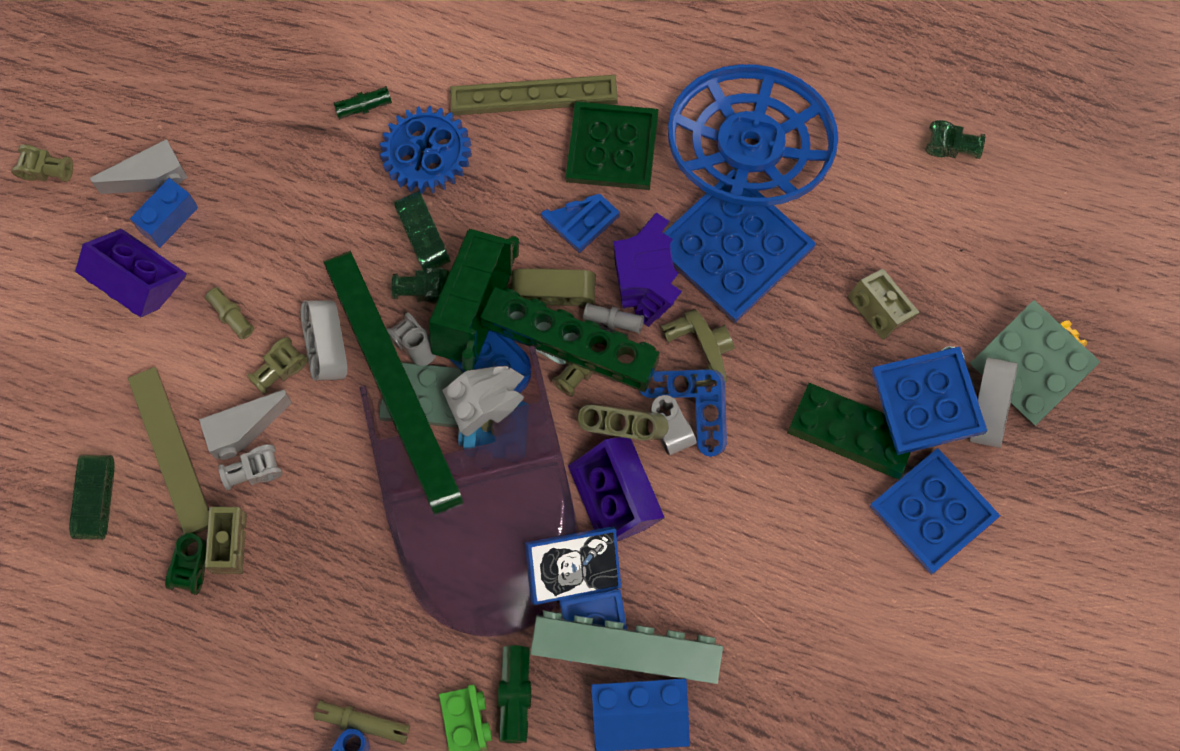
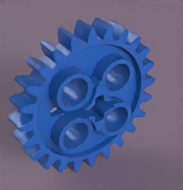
(402, 143)

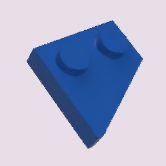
(582, 220)

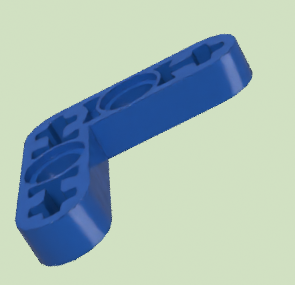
(703, 398)

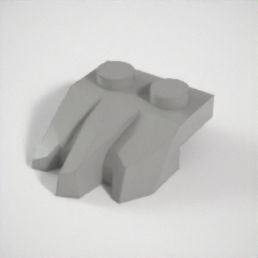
(483, 396)

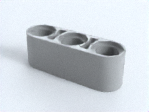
(323, 340)
(995, 400)

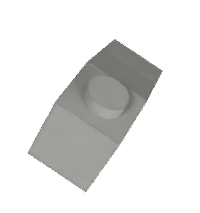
(141, 172)
(241, 425)

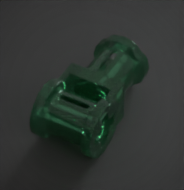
(953, 141)
(421, 285)

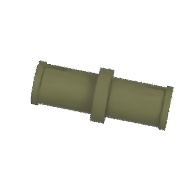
(229, 313)

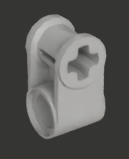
(412, 340)
(679, 433)

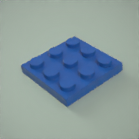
(928, 400)
(934, 511)

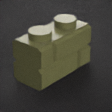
(226, 540)

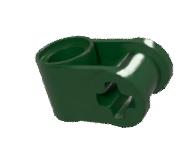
(187, 566)

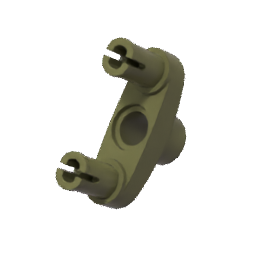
(713, 342)

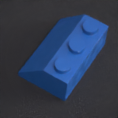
(641, 715)

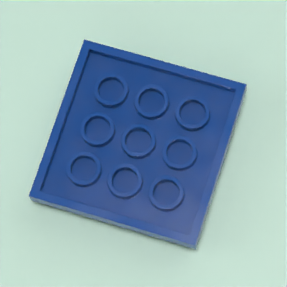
(736, 249)

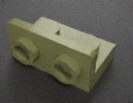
(882, 303)

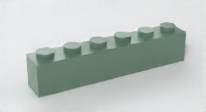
(625, 648)

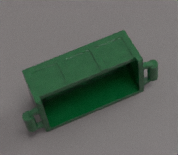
(479, 266)

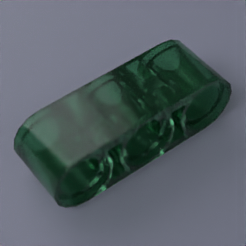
(421, 231)
(92, 497)

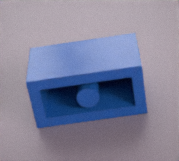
(164, 212)

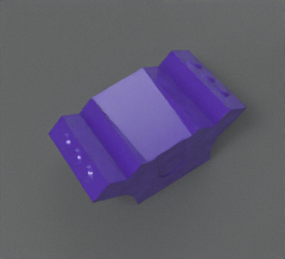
(646, 270)

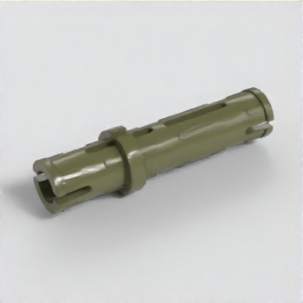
(365, 723)

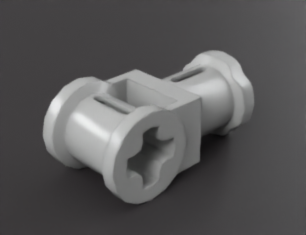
(251, 468)

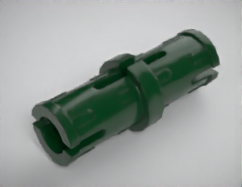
(362, 102)

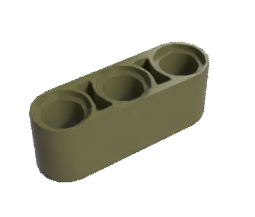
(555, 286)
(635, 422)

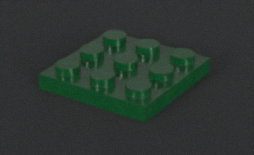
(612, 145)

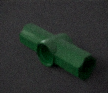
(514, 694)

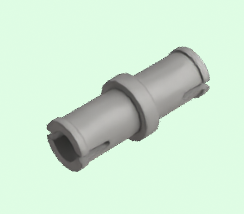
(613, 318)

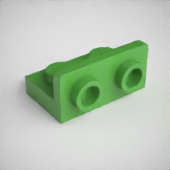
(464, 719)

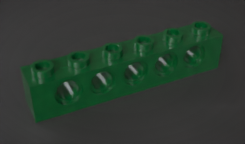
(578, 352)

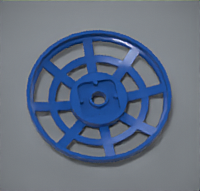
(753, 125)

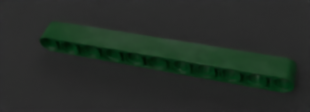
(394, 384)

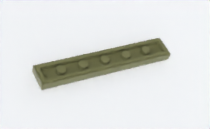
(532, 94)
(170, 451)

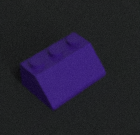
(129, 271)
(616, 488)

